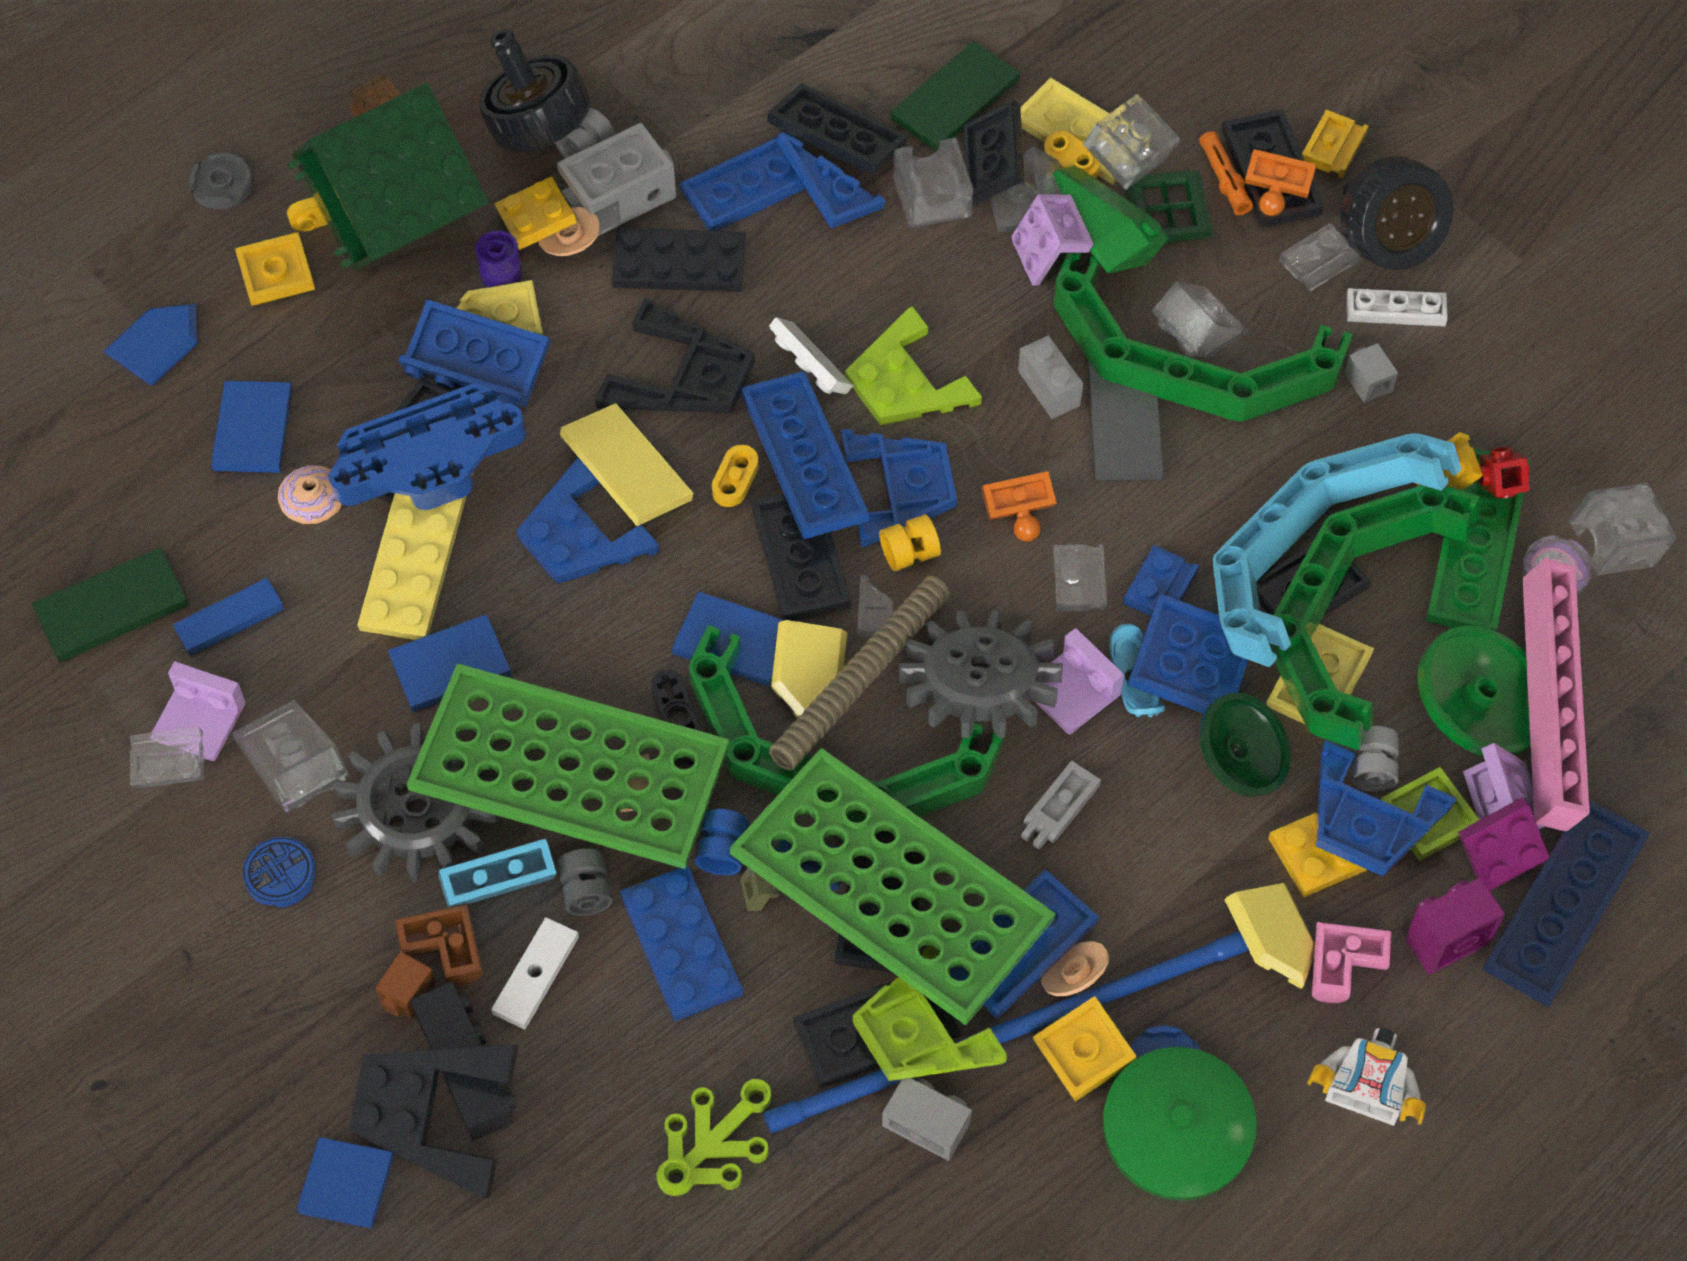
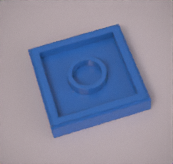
(345, 1183)

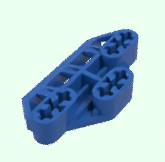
(429, 455)

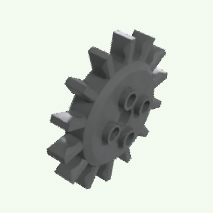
(977, 692)
(381, 806)

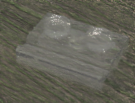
(1319, 257)
(1079, 577)
(166, 757)

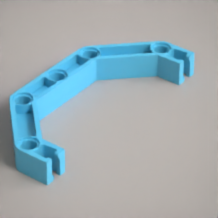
(1294, 510)

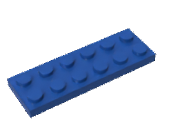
(804, 455)

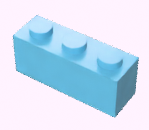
(497, 874)

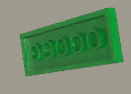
(1475, 572)

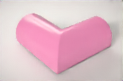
(1338, 950)

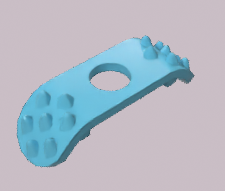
(1123, 650)

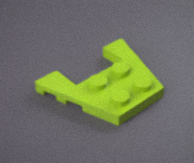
(894, 384)
(912, 1040)

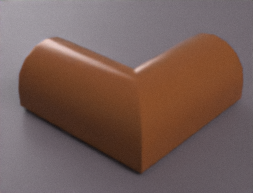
(451, 934)

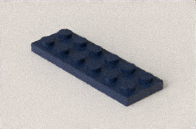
(1565, 904)

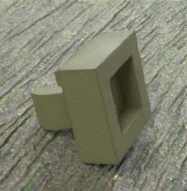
(756, 890)

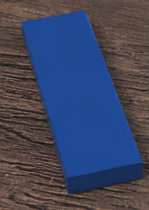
(228, 616)

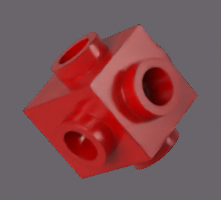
(1504, 472)

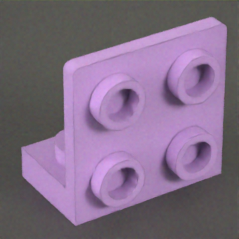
(1046, 231)
(1087, 683)
(202, 702)

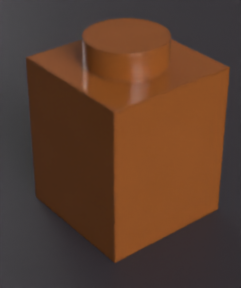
(404, 982)

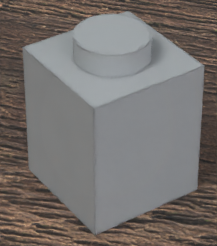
(1370, 372)

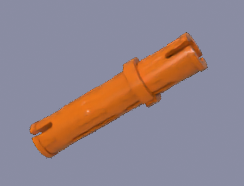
(1230, 183)

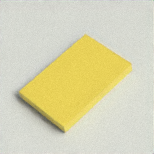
(1343, 659)

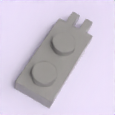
(1060, 804)

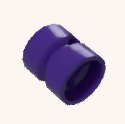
(498, 259)

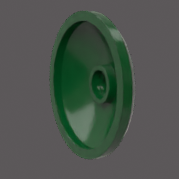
(1245, 744)

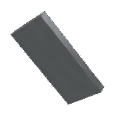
(1124, 431)

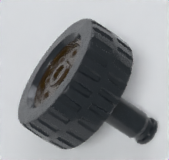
(533, 98)
(1396, 212)

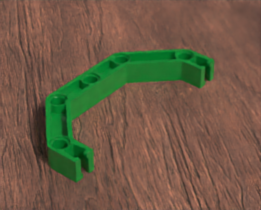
(1184, 378)
(1318, 578)
(918, 789)

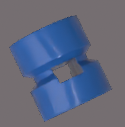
(718, 833)

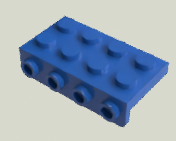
(472, 349)

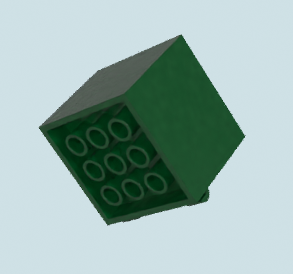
(388, 177)

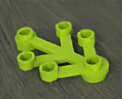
(711, 1143)

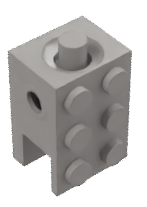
(619, 177)

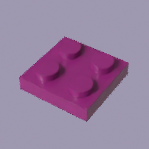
(1504, 844)

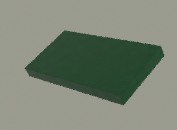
(955, 95)
(109, 604)

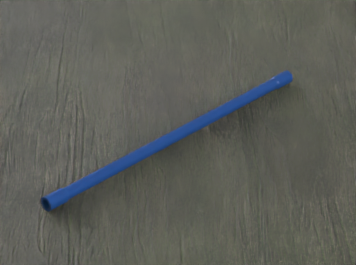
(1218, 950)

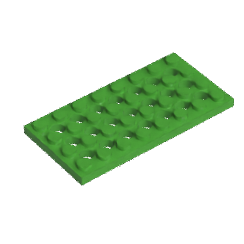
(568, 815)
(872, 933)

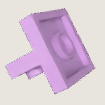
(1498, 781)

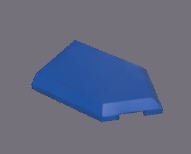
(156, 341)

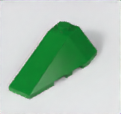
(1119, 230)

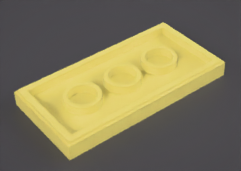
(1057, 109)
(626, 464)

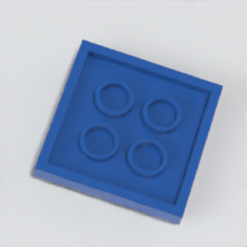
(1186, 656)

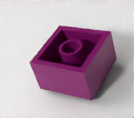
(1454, 925)

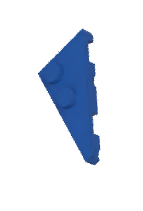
(832, 191)

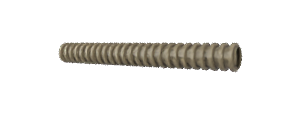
(859, 673)

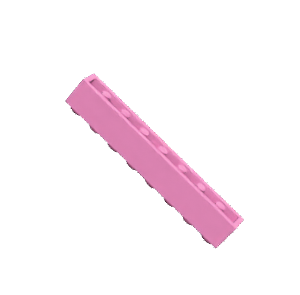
(1555, 696)

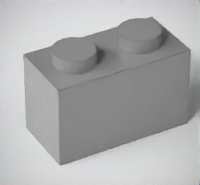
(1050, 377)
(927, 1117)

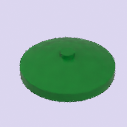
(1477, 689)
(1179, 1123)

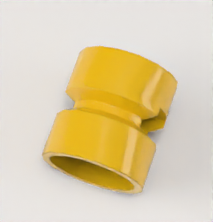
(898, 545)

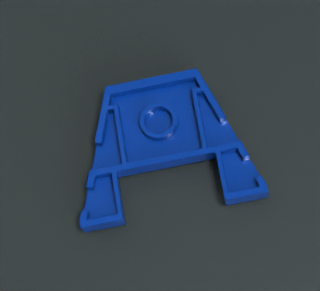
(914, 475)
(568, 540)
(1364, 826)

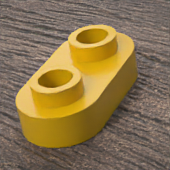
(1071, 152)
(305, 215)
(733, 478)

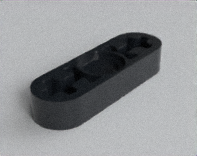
(680, 702)

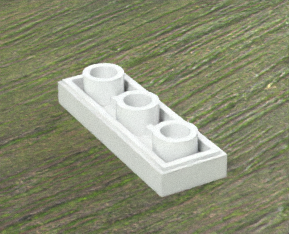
(1396, 307)
(810, 357)
(544, 956)

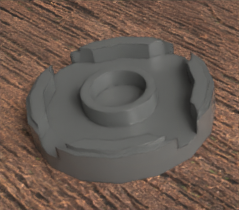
(221, 181)

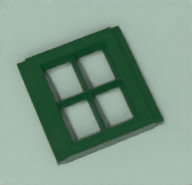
(1196, 203)

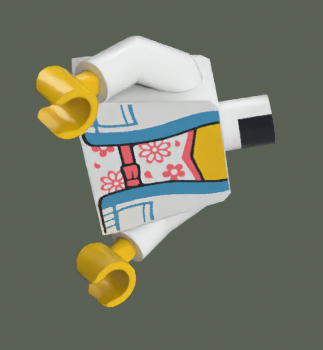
(1371, 1079)

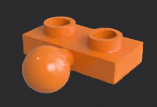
(1278, 175)
(1019, 498)

